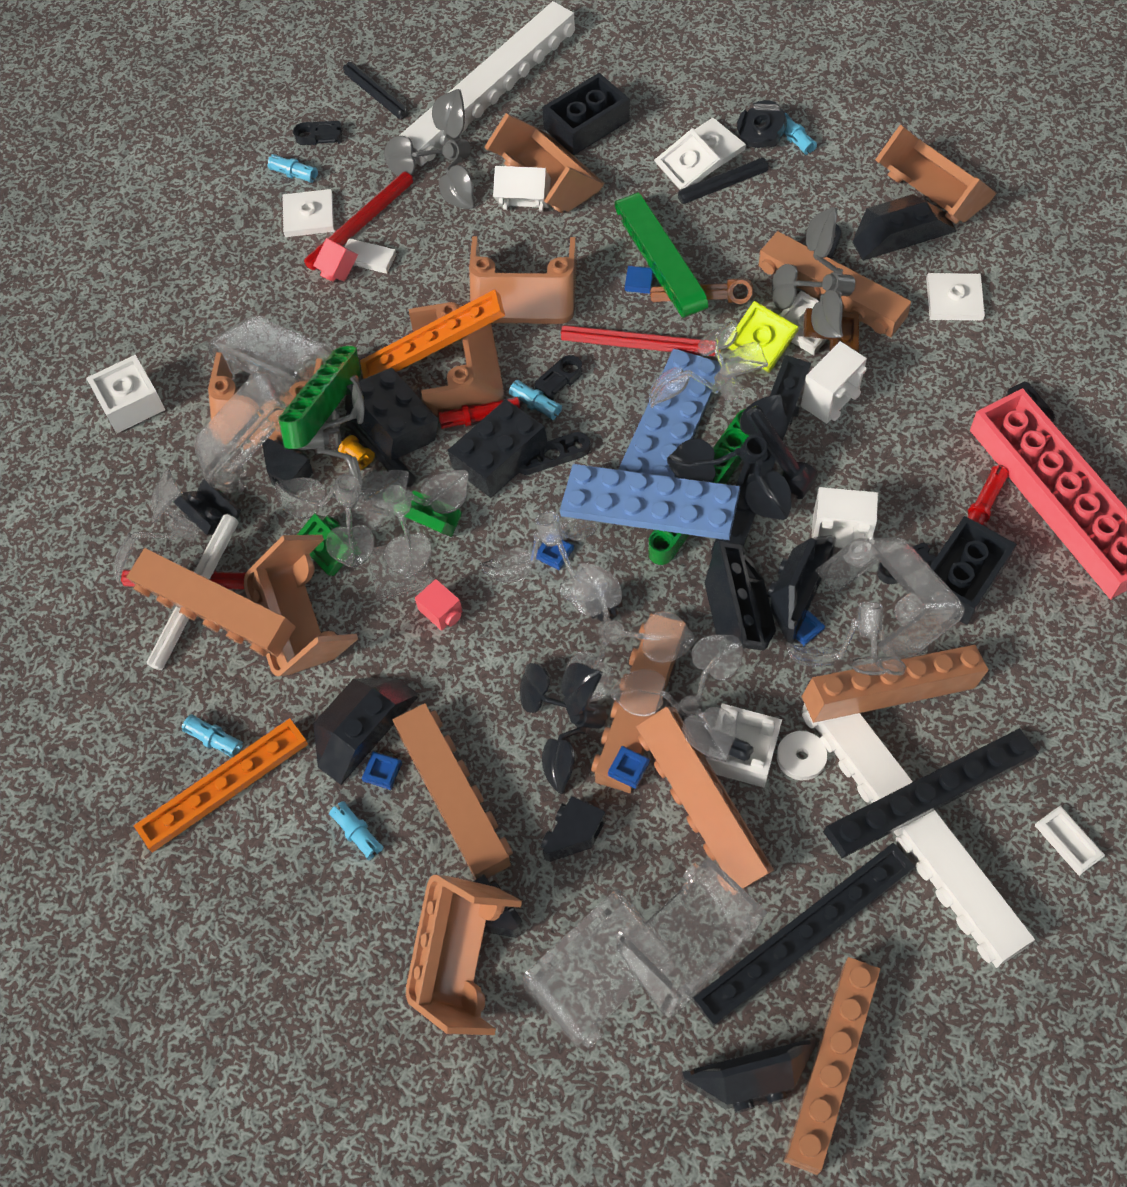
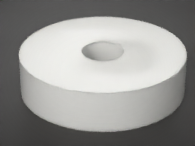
(801, 742)

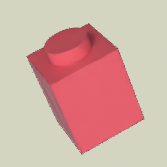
(335, 261)
(439, 605)

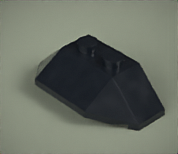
(899, 225)
(798, 583)
(738, 597)
(358, 722)
(752, 1077)

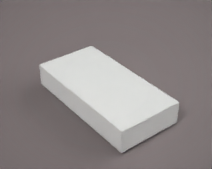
(372, 256)
(1069, 840)

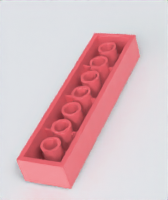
(1058, 486)

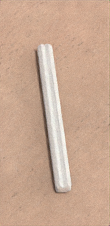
(204, 568)

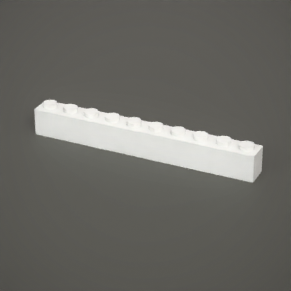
(498, 74)
(928, 840)

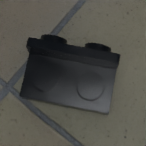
(206, 507)

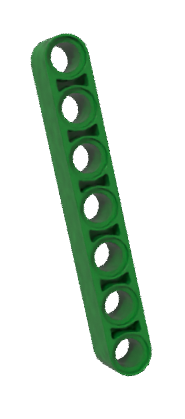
(661, 255)
(319, 398)
(673, 541)

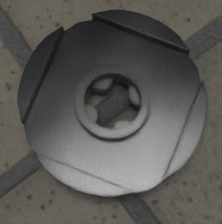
(762, 136)

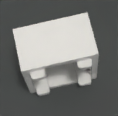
(521, 186)
(833, 382)
(125, 394)
(844, 515)
(762, 734)

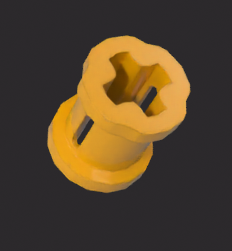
(351, 446)

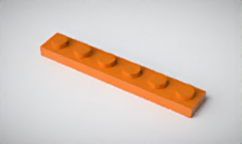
(435, 335)
(220, 785)

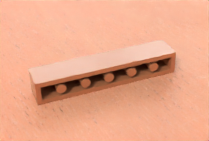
(874, 303)
(211, 602)
(924, 678)
(623, 728)
(452, 793)
(704, 799)
(832, 1066)

